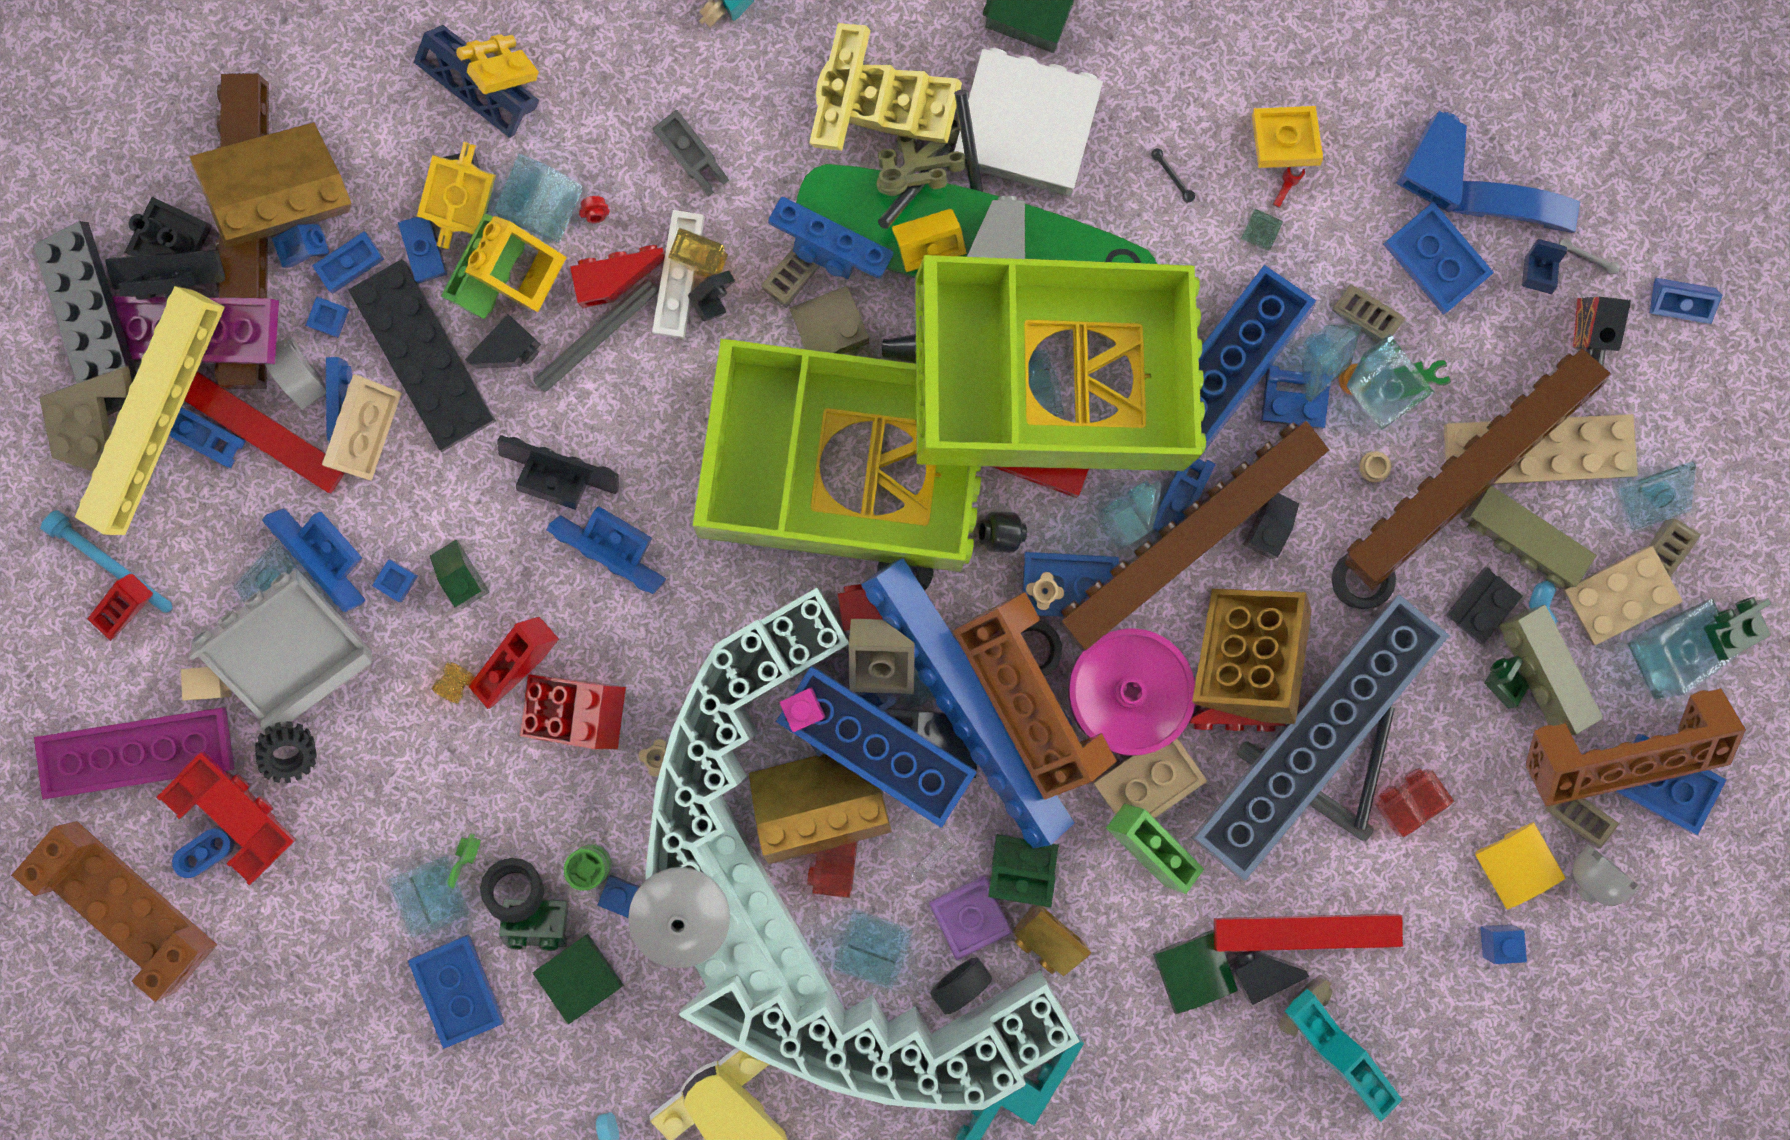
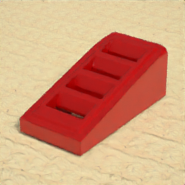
(125, 589)

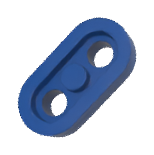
(204, 851)

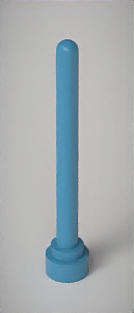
(58, 526)

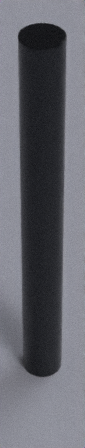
(968, 139)
(907, 196)
(1373, 770)

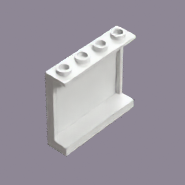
(1031, 120)

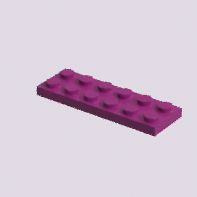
(242, 335)
(130, 752)

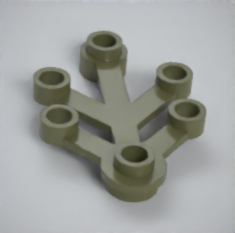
(895, 180)

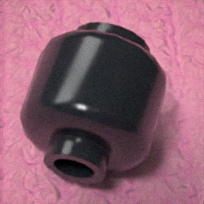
(1002, 532)

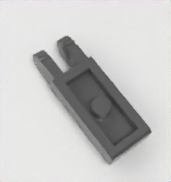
(688, 150)

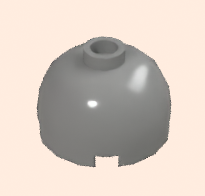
(1601, 879)

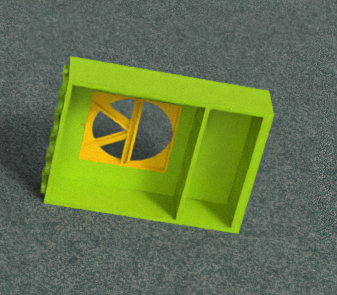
(988, 316)
(765, 449)

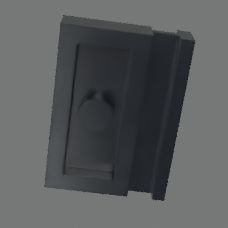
(1484, 605)

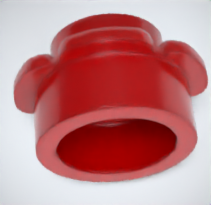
(594, 209)

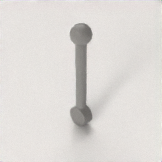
(1612, 267)

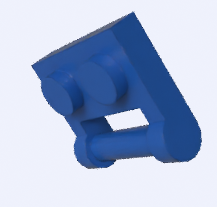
(1287, 407)

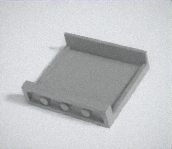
(282, 650)

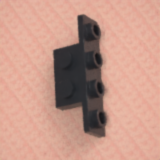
(159, 273)
(554, 475)

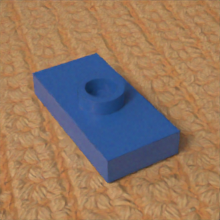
(421, 249)

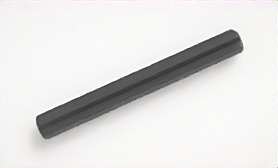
(595, 335)
(1321, 802)

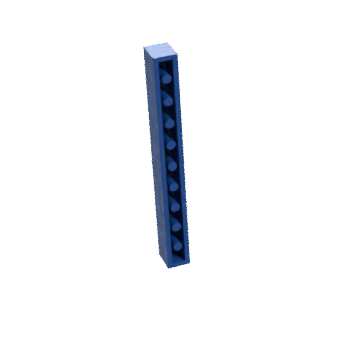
(965, 702)

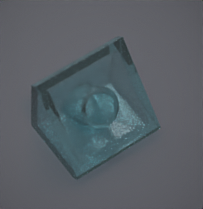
(1658, 495)
(426, 898)
(873, 949)

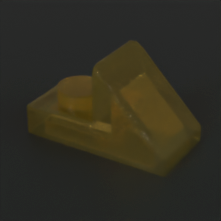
(698, 253)

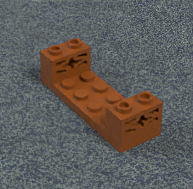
(1027, 702)
(1704, 741)
(118, 906)

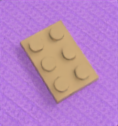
(361, 427)
(1623, 595)
(1151, 780)

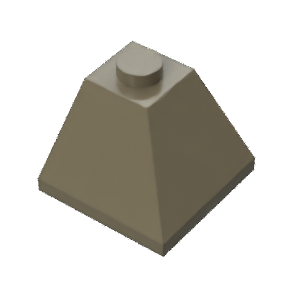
(830, 323)
(880, 658)

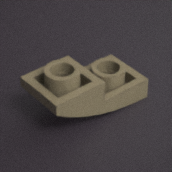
(1321, 989)

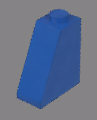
(1437, 162)

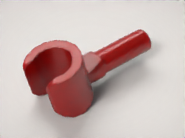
(1289, 181)

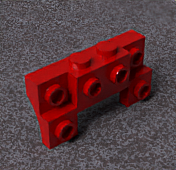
(234, 810)

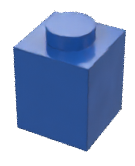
(1503, 944)

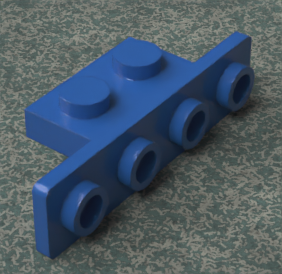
(828, 242)
(611, 544)
(321, 552)

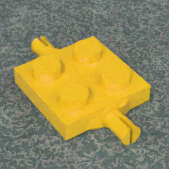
(455, 194)

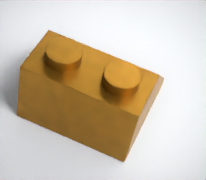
(1051, 940)

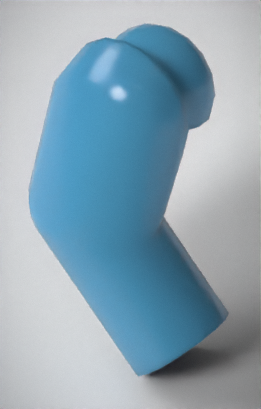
(1543, 595)

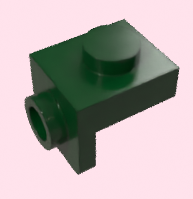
(1507, 682)

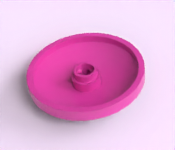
(1132, 691)

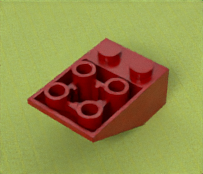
(573, 712)

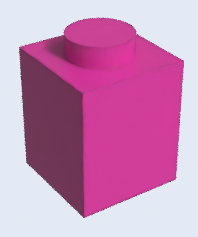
(802, 709)

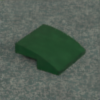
(1022, 871)
(1194, 973)
(578, 979)

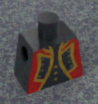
(1600, 325)

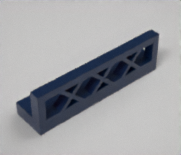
(444, 45)

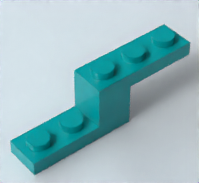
(1343, 1055)
(1028, 1100)

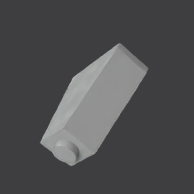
(1002, 230)

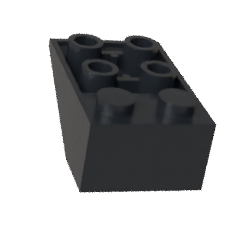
(937, 729)

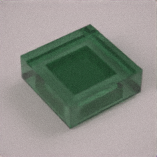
(1261, 229)

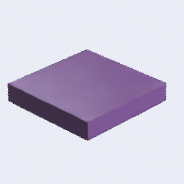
(970, 918)

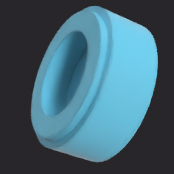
(607, 1127)

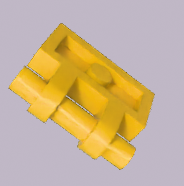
(498, 72)

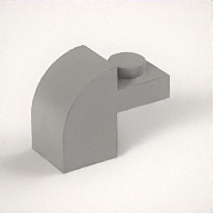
(295, 374)

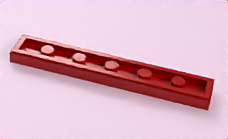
(262, 432)
(1308, 932)

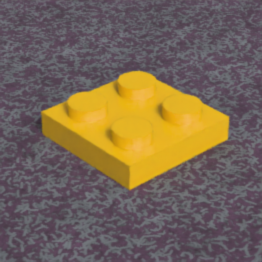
(1287, 137)

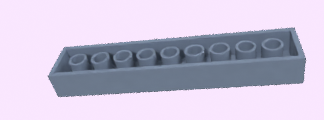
(1324, 736)

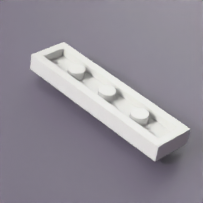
(676, 281)

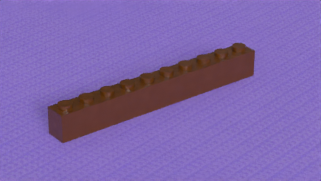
(245, 266)
(1477, 468)
(1192, 535)

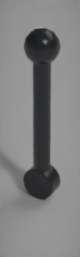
(1188, 195)

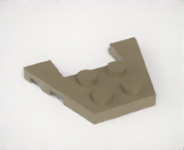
(79, 420)

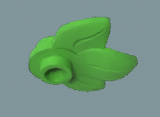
(467, 851)

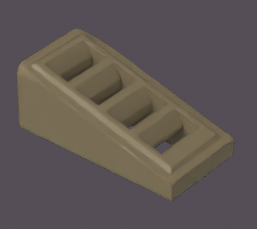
(775, 292)
(1385, 312)
(1682, 547)
(1604, 832)

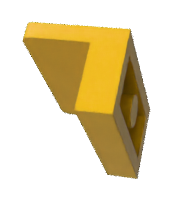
(930, 235)

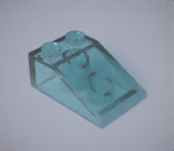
(1677, 652)

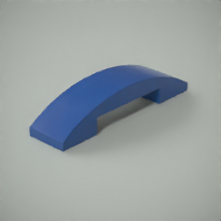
(1520, 204)

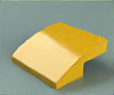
(1520, 865)

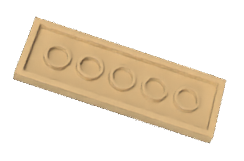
(1574, 451)

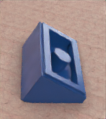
(1684, 300)

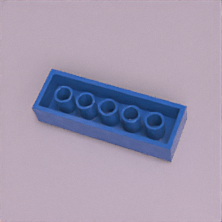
(1248, 344)
(883, 750)

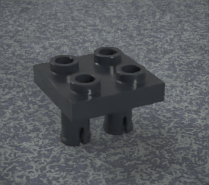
(165, 230)

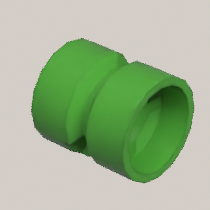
(587, 867)

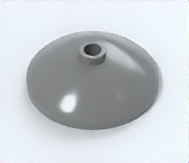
(682, 896)

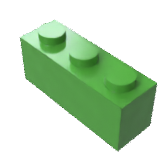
(471, 293)
(1155, 848)

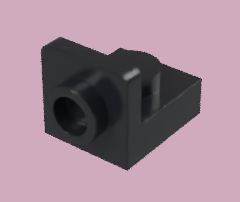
(708, 294)

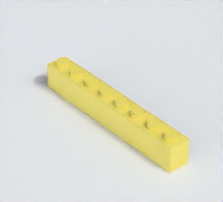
(149, 411)

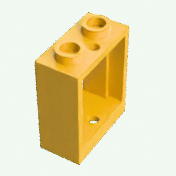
(539, 276)

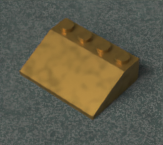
(270, 184)
(1254, 654)
(814, 807)

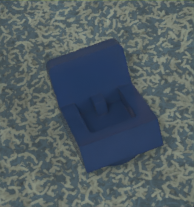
(1542, 266)

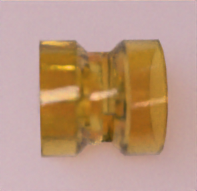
(453, 682)

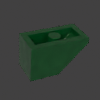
(458, 575)

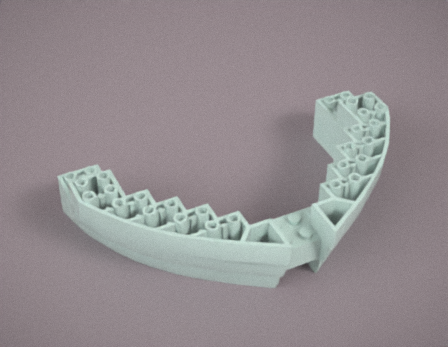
(764, 980)

